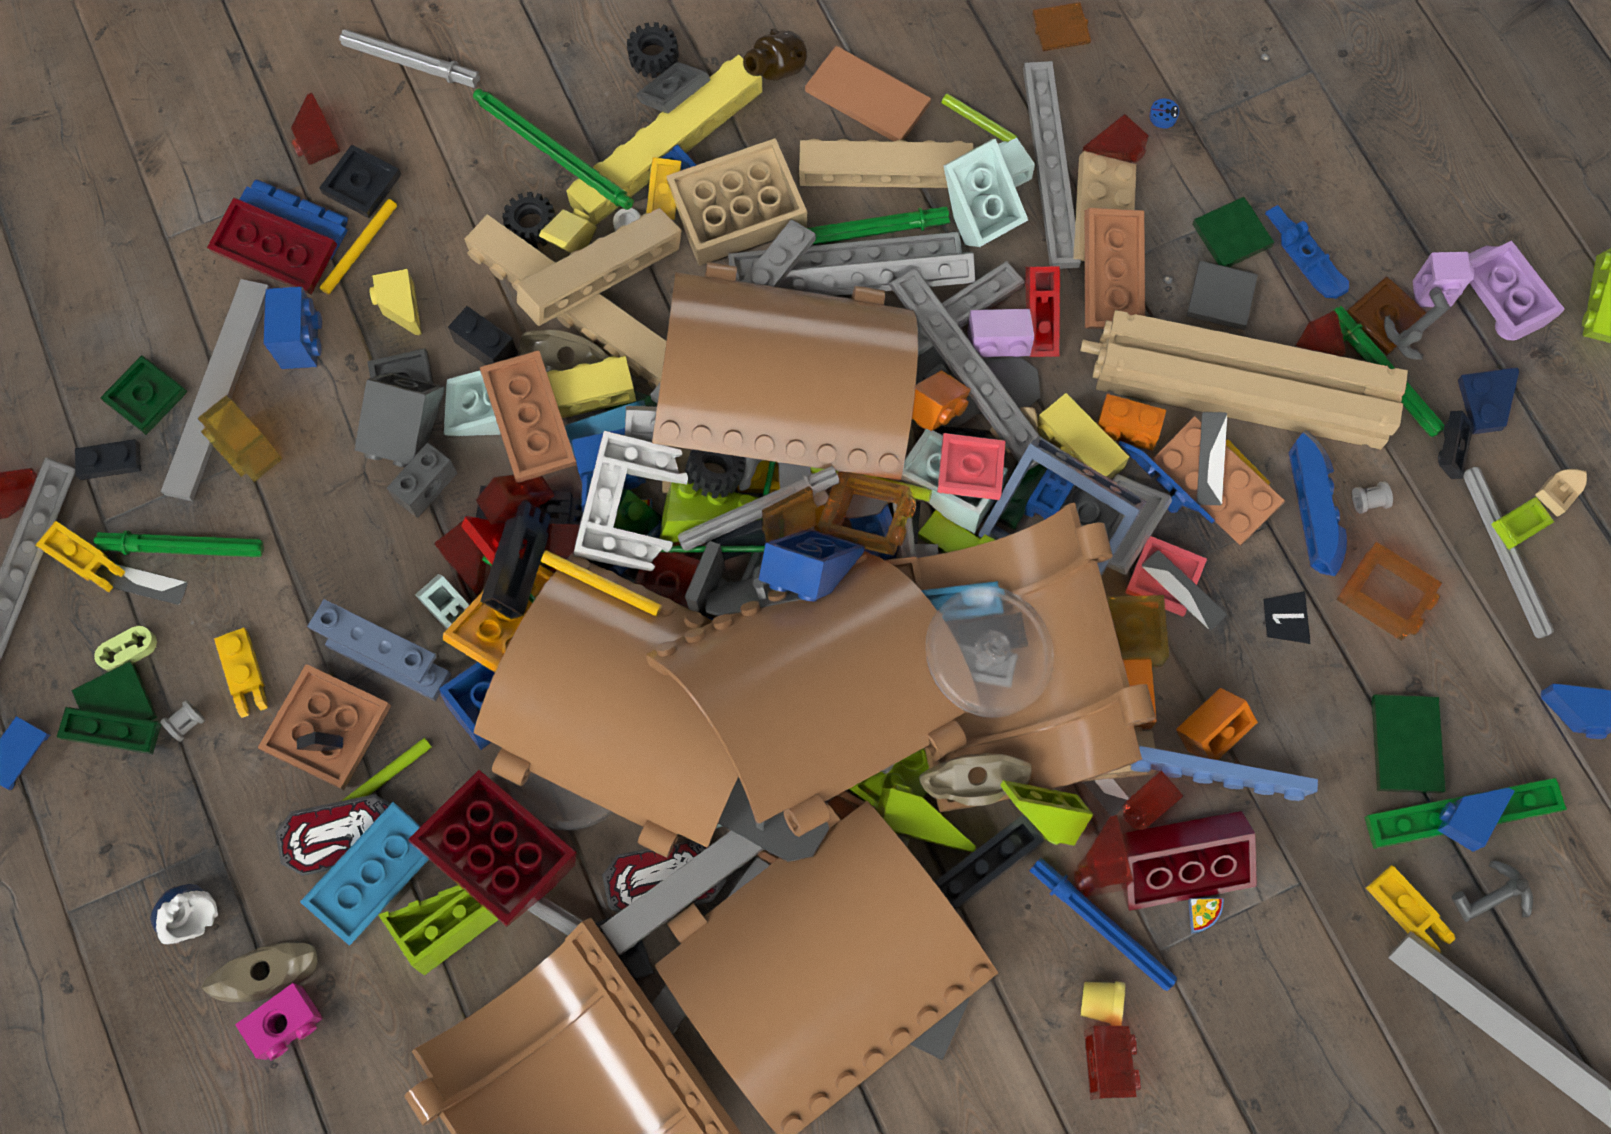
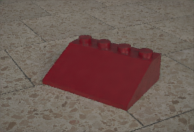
(494, 849)

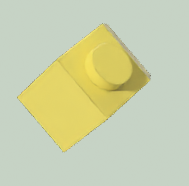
(569, 230)
(397, 299)

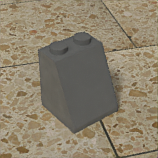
(397, 417)

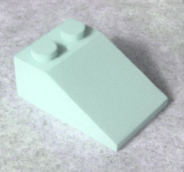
(983, 195)
(468, 407)
(922, 470)

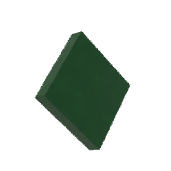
(1233, 233)
(143, 395)
(116, 693)

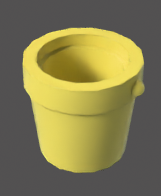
(1104, 1001)

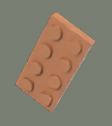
(1113, 264)
(527, 416)
(1245, 496)

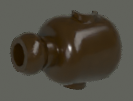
(776, 55)

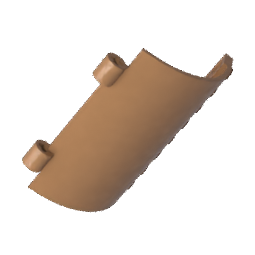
(788, 374)
(818, 689)
(1088, 709)
(600, 720)
(823, 969)
(566, 1055)

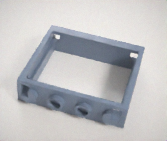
(1079, 475)

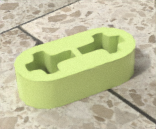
(125, 648)

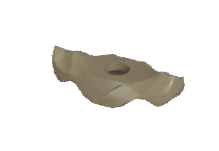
(552, 341)
(951, 780)
(288, 964)

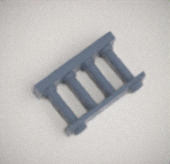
(379, 650)

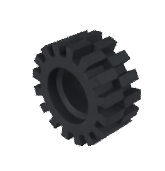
(647, 37)
(526, 206)
(710, 481)

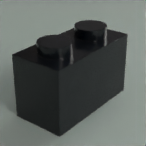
(481, 338)

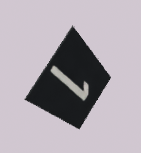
(1287, 617)

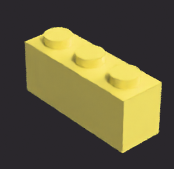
(592, 386)
(1078, 435)

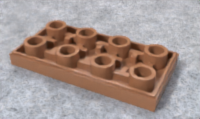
(867, 94)

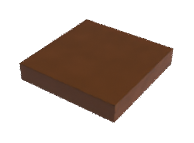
(1383, 301)

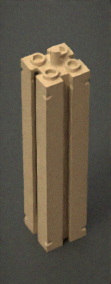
(1248, 379)

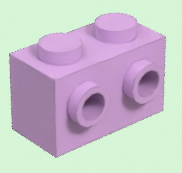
(1444, 270)
(1001, 332)

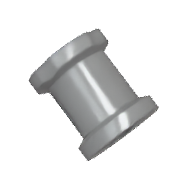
(1372, 497)
(183, 720)

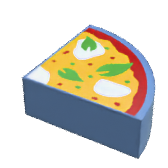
(1204, 913)

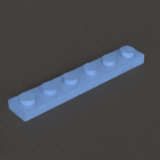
(1232, 775)

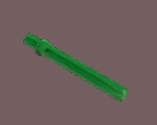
(881, 225)
(1370, 353)
(171, 544)

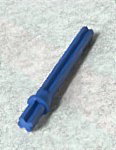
(1103, 924)

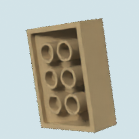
(736, 201)

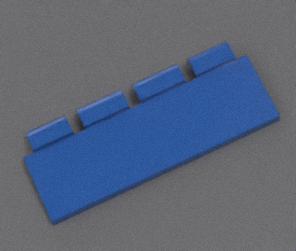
(296, 210)

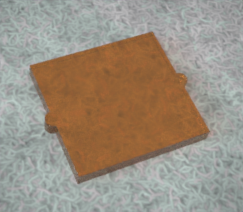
(1061, 26)
(790, 515)

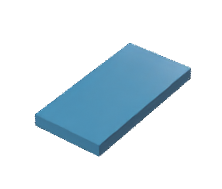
(367, 875)

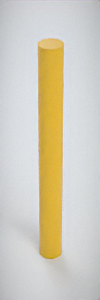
(358, 246)
(601, 583)

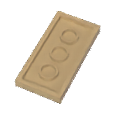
(1104, 185)

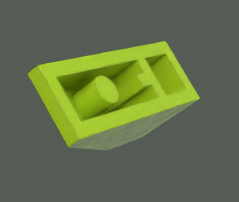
(1055, 813)
(917, 819)

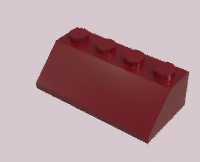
(1190, 860)

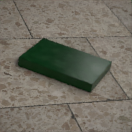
(1408, 744)

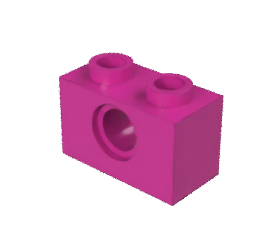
(259, 1026)

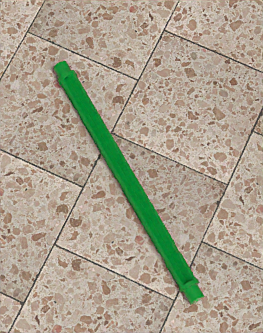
(554, 149)

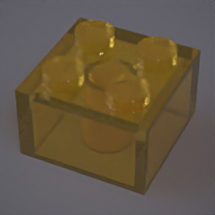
(238, 439)
(1140, 627)

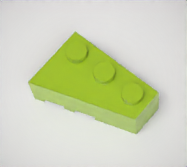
(1598, 314)
(687, 508)
(437, 927)

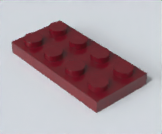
(272, 245)

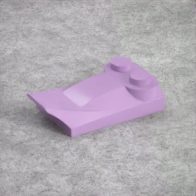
(1512, 291)

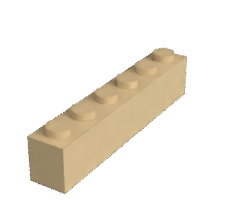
(877, 163)
(598, 266)

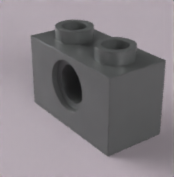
(422, 480)

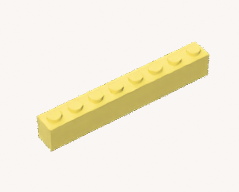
(685, 125)

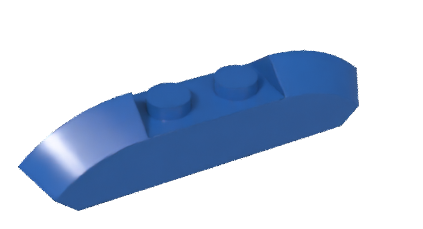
(1319, 516)

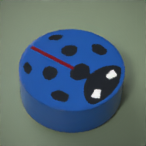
(1164, 113)

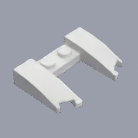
(616, 458)

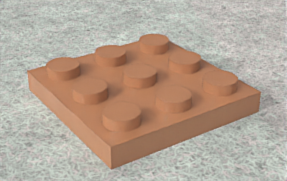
(325, 706)

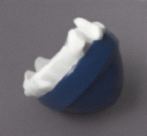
(183, 913)

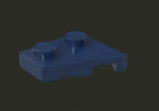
(1488, 398)

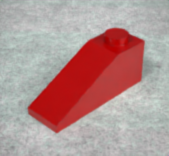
(1044, 305)

